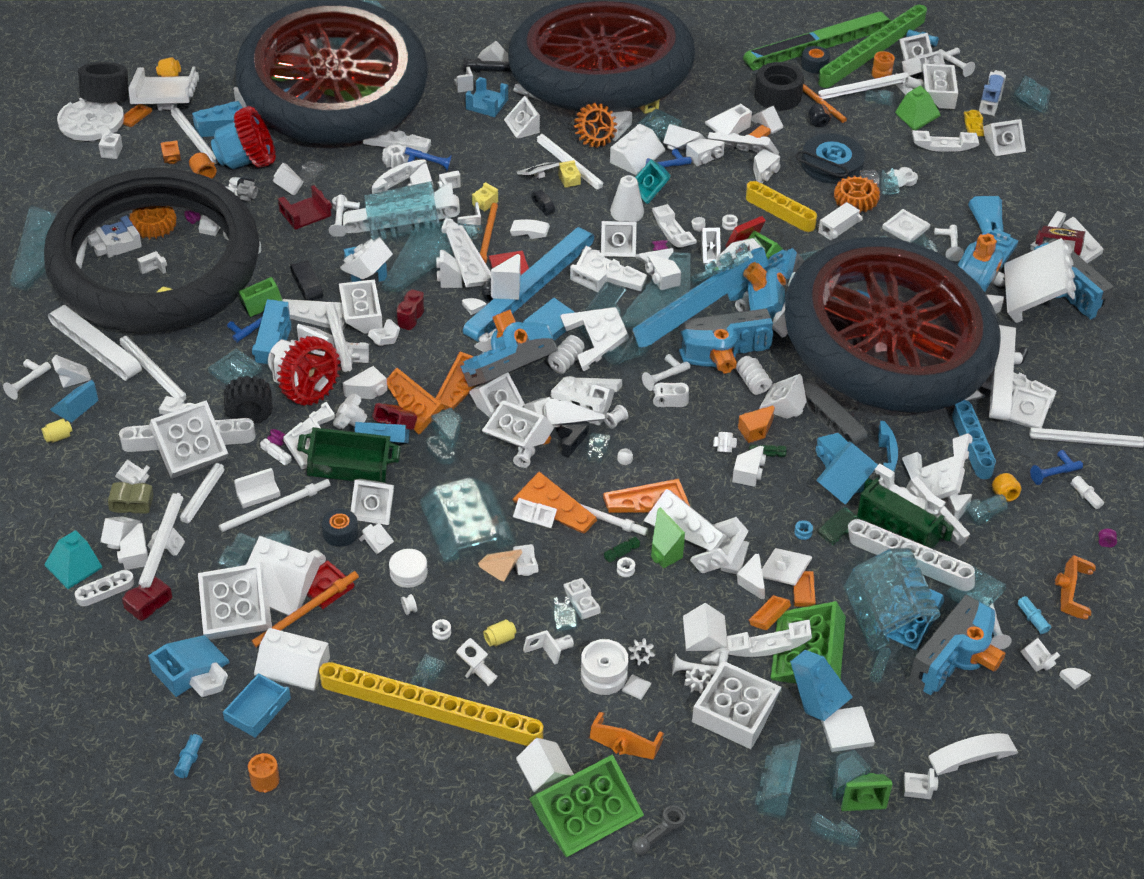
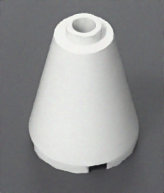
(627, 201)

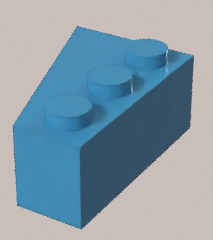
(818, 685)

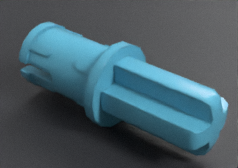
(1034, 615)

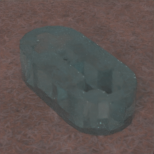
(443, 448)

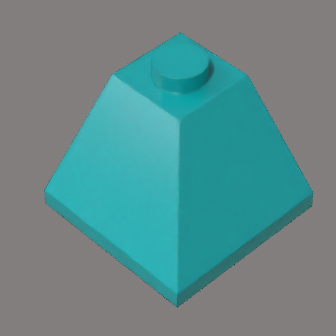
(651, 180)
(72, 560)

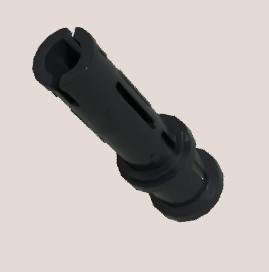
(478, 65)

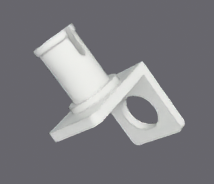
(475, 219)
(551, 646)
(477, 662)

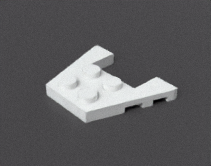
(1091, 247)
(604, 329)
(578, 390)
(315, 419)
(944, 476)
(932, 504)

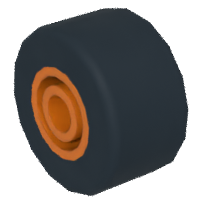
(814, 59)
(340, 527)

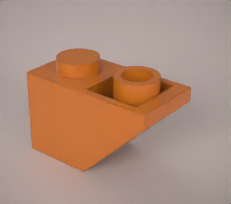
(756, 423)

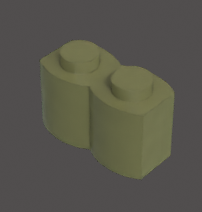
(130, 498)

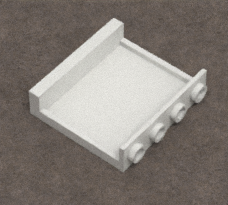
(162, 89)
(1038, 277)

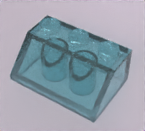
(778, 780)

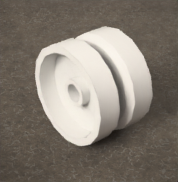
(604, 667)

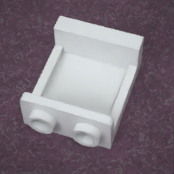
(725, 553)

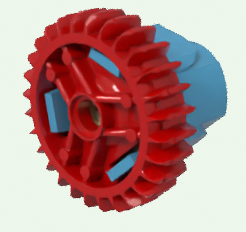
(244, 141)

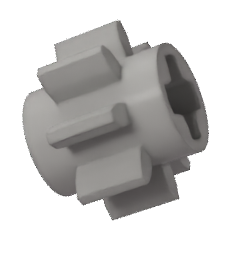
(247, 190)

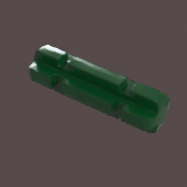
(771, 450)
(621, 549)

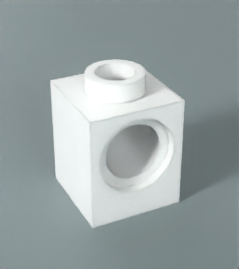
(110, 145)

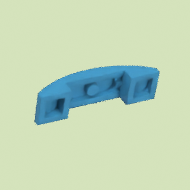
(887, 439)

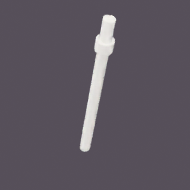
(310, 490)
(627, 525)

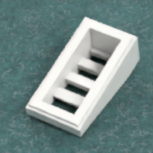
(594, 278)

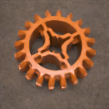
(599, 113)
(855, 191)
(153, 220)

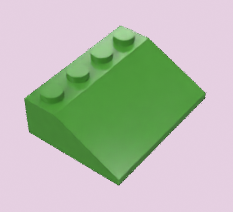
(827, 638)
(587, 806)

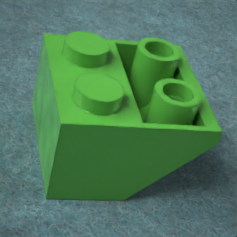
(256, 296)

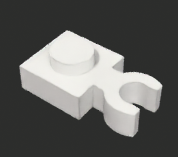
(172, 404)

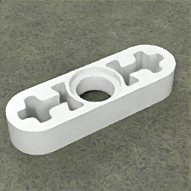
(96, 585)

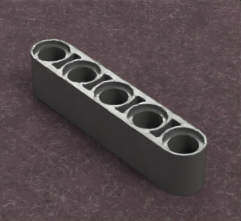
(832, 414)

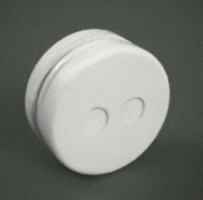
(408, 568)

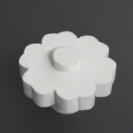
(349, 412)

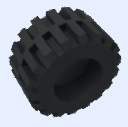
(248, 399)

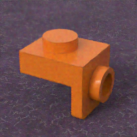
(170, 152)

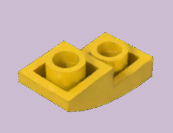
(973, 122)

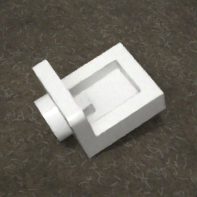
(451, 177)
(151, 262)
(385, 335)
(132, 474)
(376, 537)
(173, 544)
(526, 563)
(1039, 656)
(209, 682)
(920, 785)

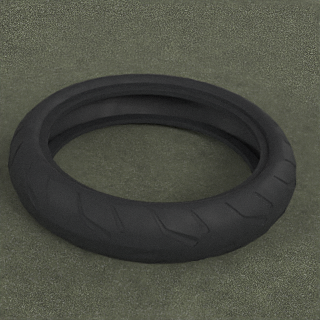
(162, 309)

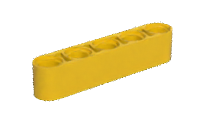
(781, 206)

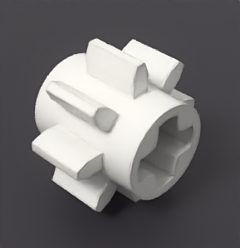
(725, 442)
(644, 657)
(697, 679)

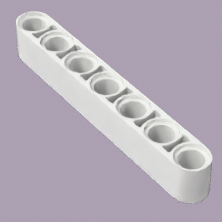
(356, 220)
(95, 342)
(1003, 376)
(231, 430)
(931, 562)

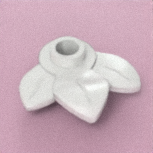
(905, 176)

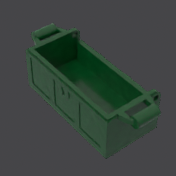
(348, 454)
(897, 515)

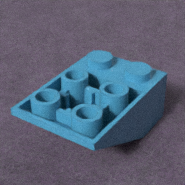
(914, 631)
(184, 659)

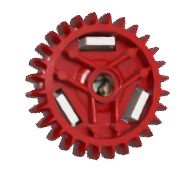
(304, 368)

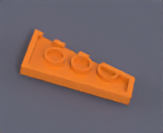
(455, 385)
(413, 398)
(642, 497)
(568, 511)

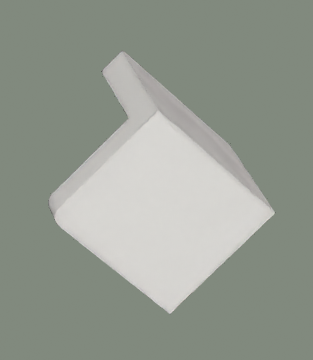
(464, 82)

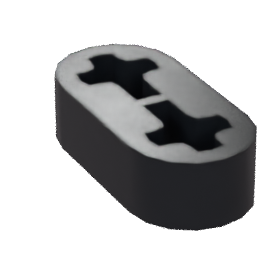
(543, 202)

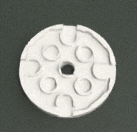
(103, 117)

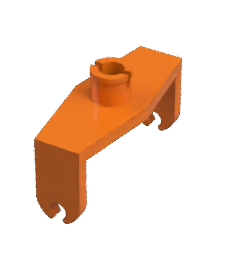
(1068, 583)
(623, 740)

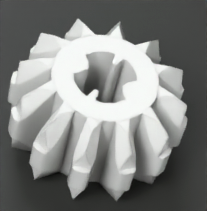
(394, 155)

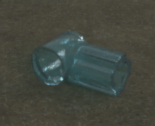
(983, 510)

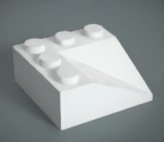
(188, 439)
(285, 573)
(234, 601)
(735, 704)

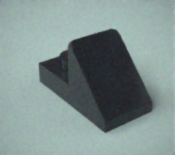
(572, 436)

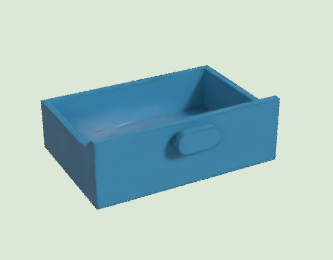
(550, 315)
(398, 433)
(847, 472)
(256, 705)

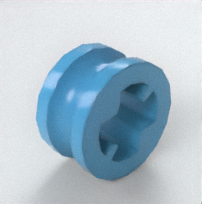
(801, 534)

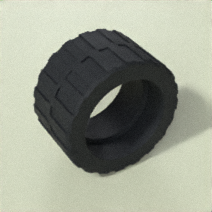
(103, 82)
(779, 86)

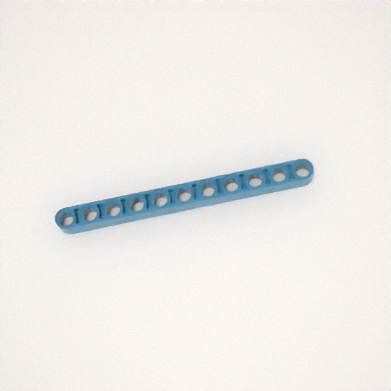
(531, 281)
(694, 301)

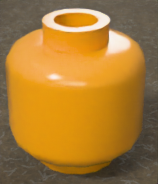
(168, 67)
(1007, 486)

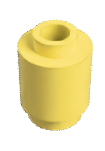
(56, 430)
(499, 633)

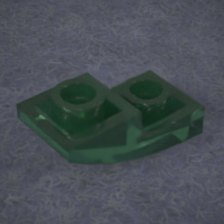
(837, 525)

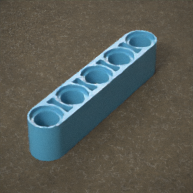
(979, 450)

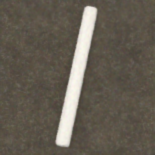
(862, 86)
(193, 134)
(564, 157)
(338, 337)
(152, 368)
(1086, 437)
(161, 540)

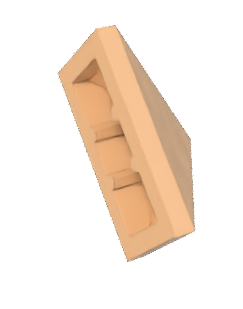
(500, 563)

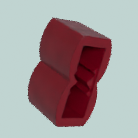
(410, 309)
(394, 415)
(144, 601)

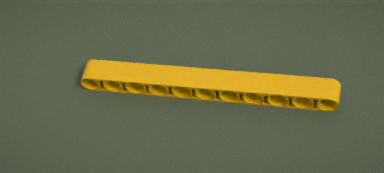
(418, 700)

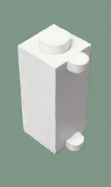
(839, 221)

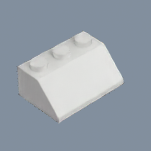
(941, 84)
(634, 149)
(361, 305)
(518, 425)
(291, 658)

